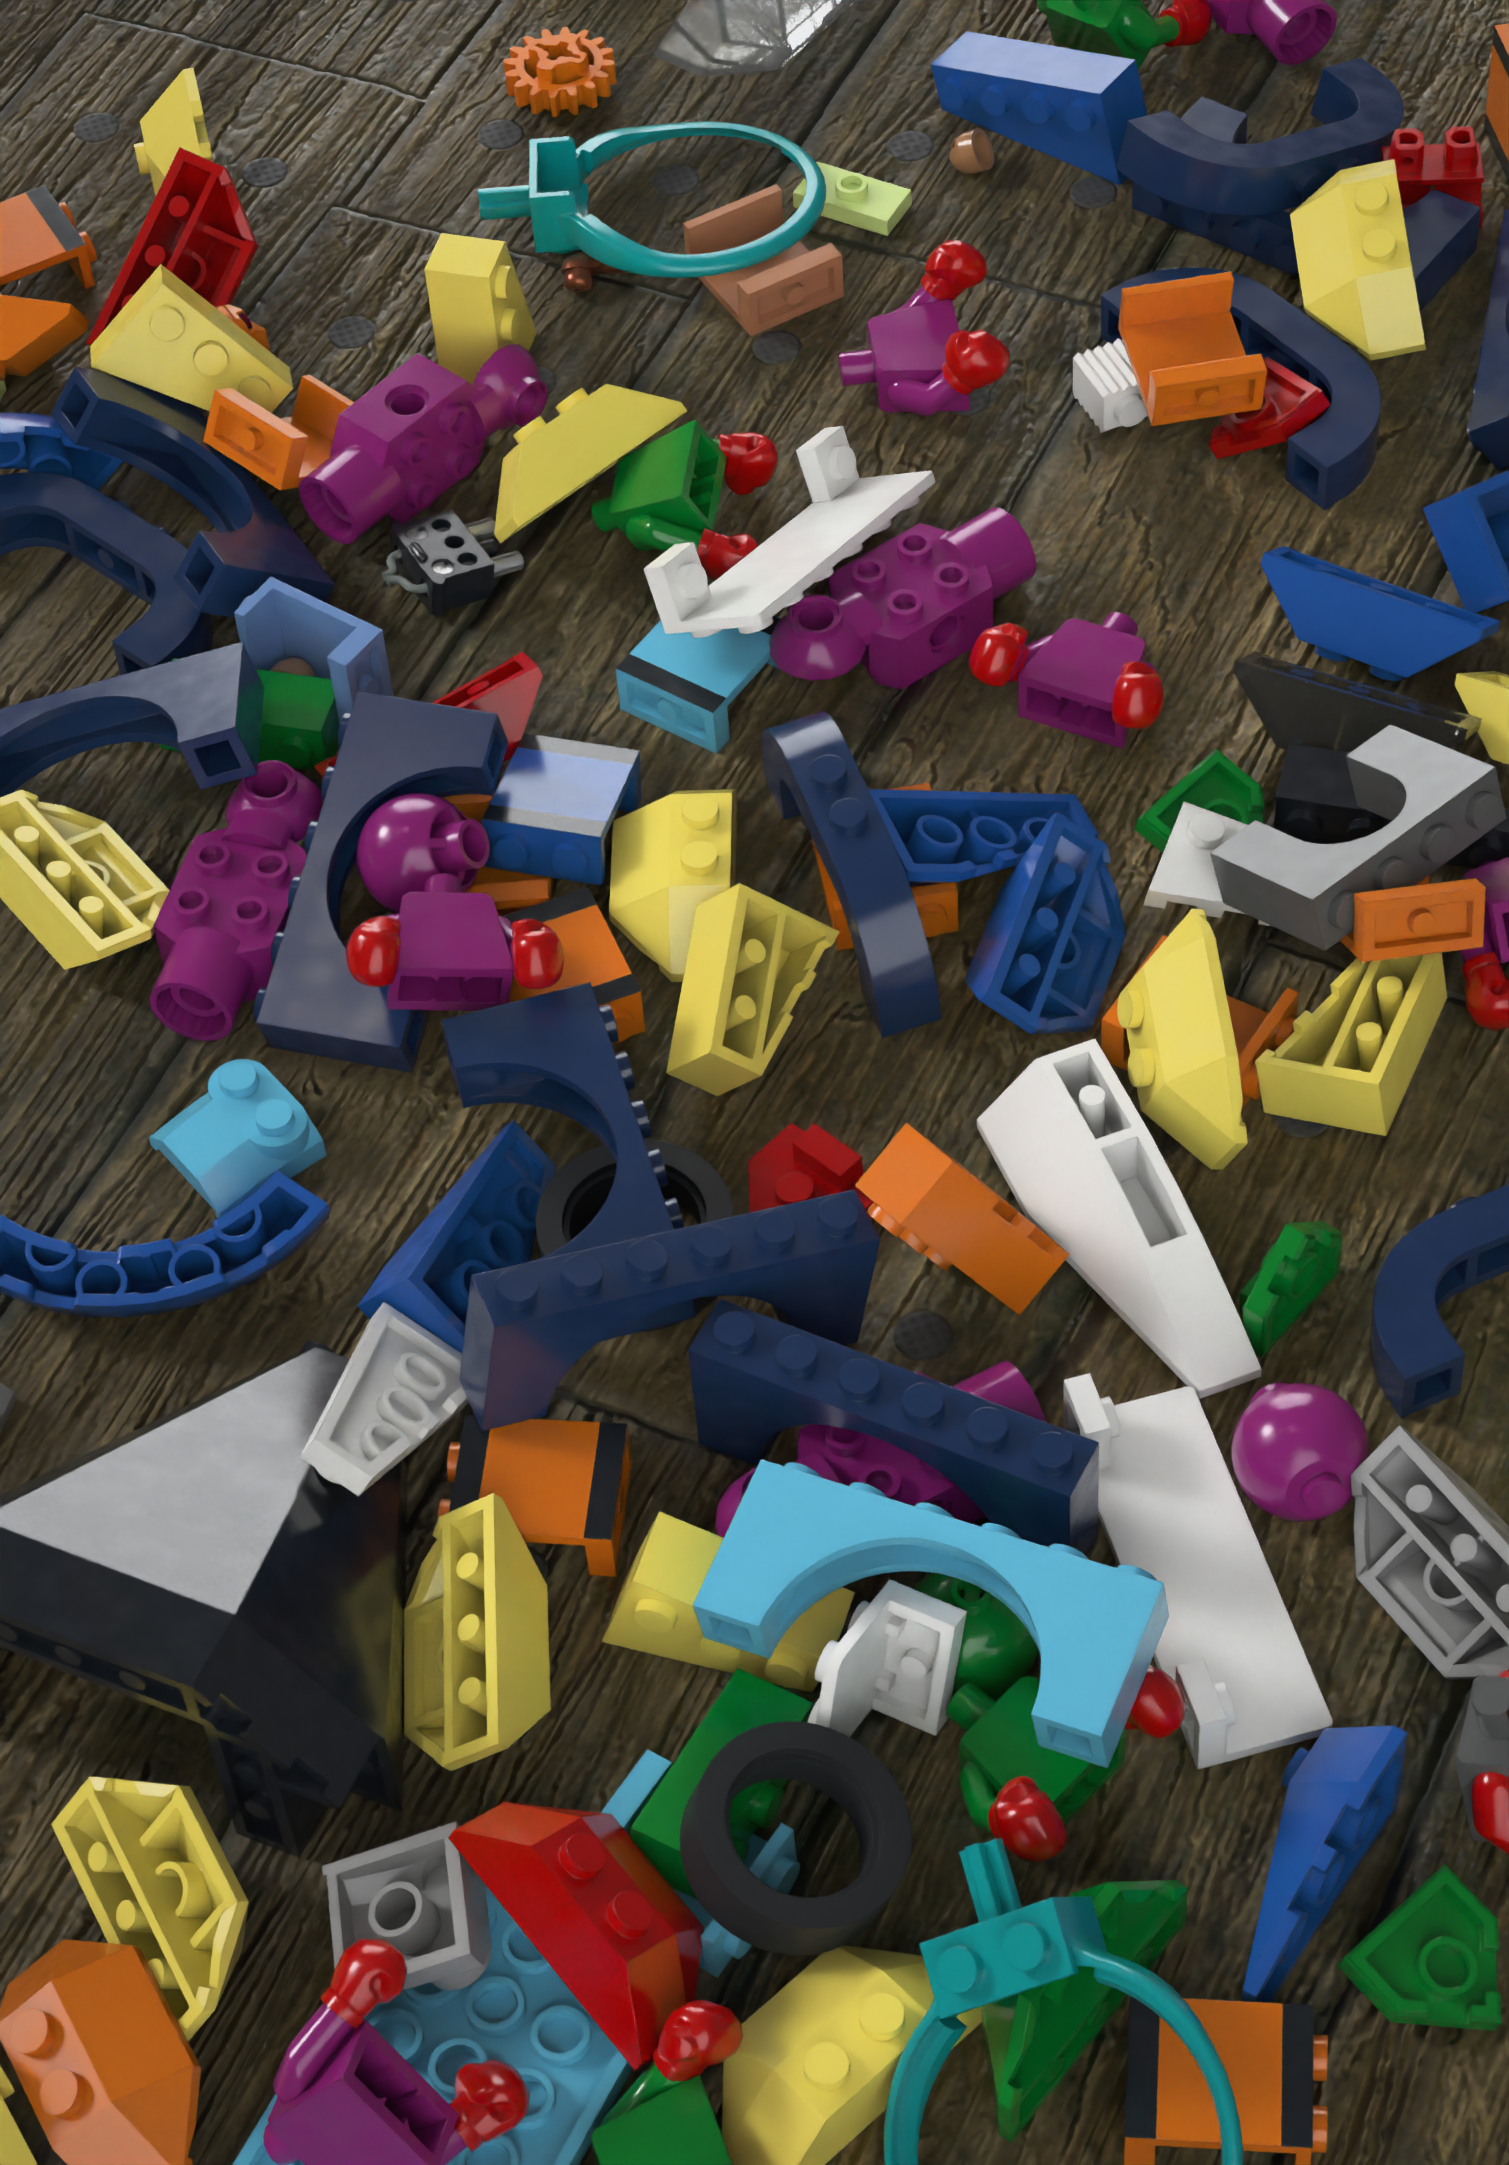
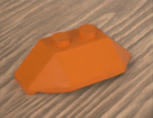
(35, 332)
(102, 2056)

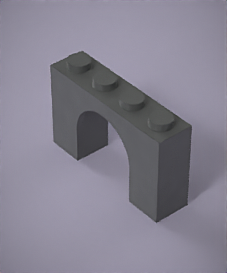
(1307, 889)

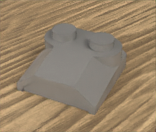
(420, 1901)

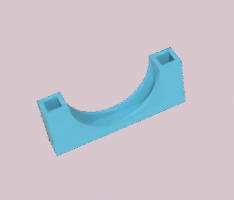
(812, 1535)

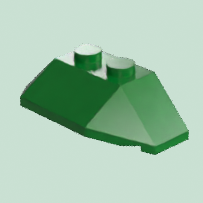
(1045, 2030)

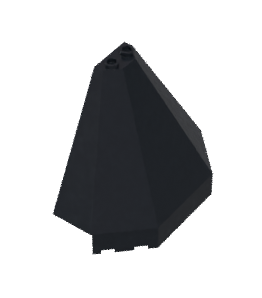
(229, 1592)

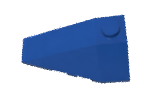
(967, 833)
(474, 1229)
(1329, 1820)

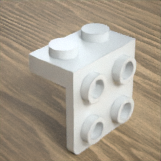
(892, 1660)

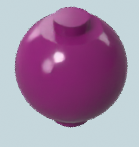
(415, 840)
(1298, 1451)

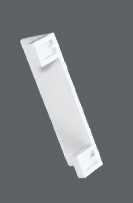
(793, 558)
(1181, 1519)

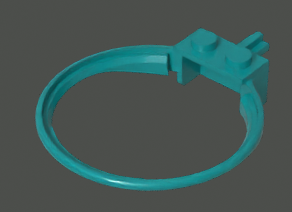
(560, 202)
(1014, 1953)

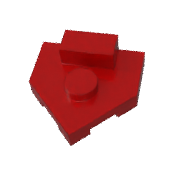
(1287, 408)
(802, 1167)

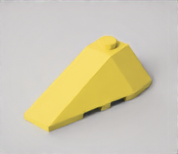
(172, 123)

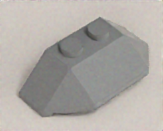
(1433, 1557)

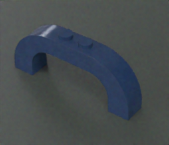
(1267, 177)
(1340, 447)
(119, 545)
(818, 777)
(1440, 1257)

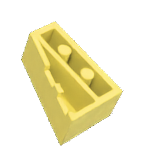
(475, 303)
(187, 348)
(740, 985)
(1358, 1048)
(659, 1616)

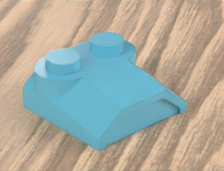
(239, 1135)

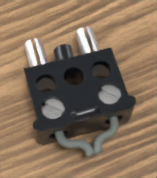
(447, 560)

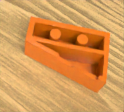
(958, 1220)

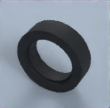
(588, 1181)
(842, 1771)

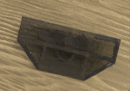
(1338, 713)

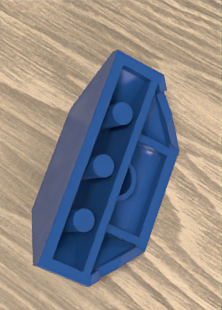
(1367, 617)
(1052, 934)

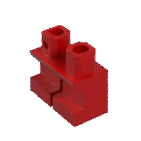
(1446, 167)

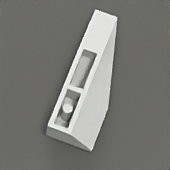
(1109, 1200)

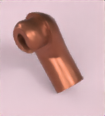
(579, 270)

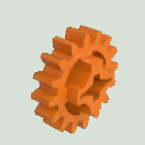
(560, 72)

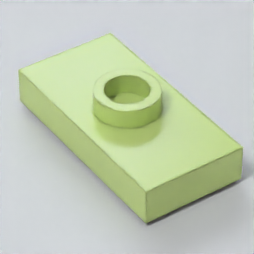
(860, 199)

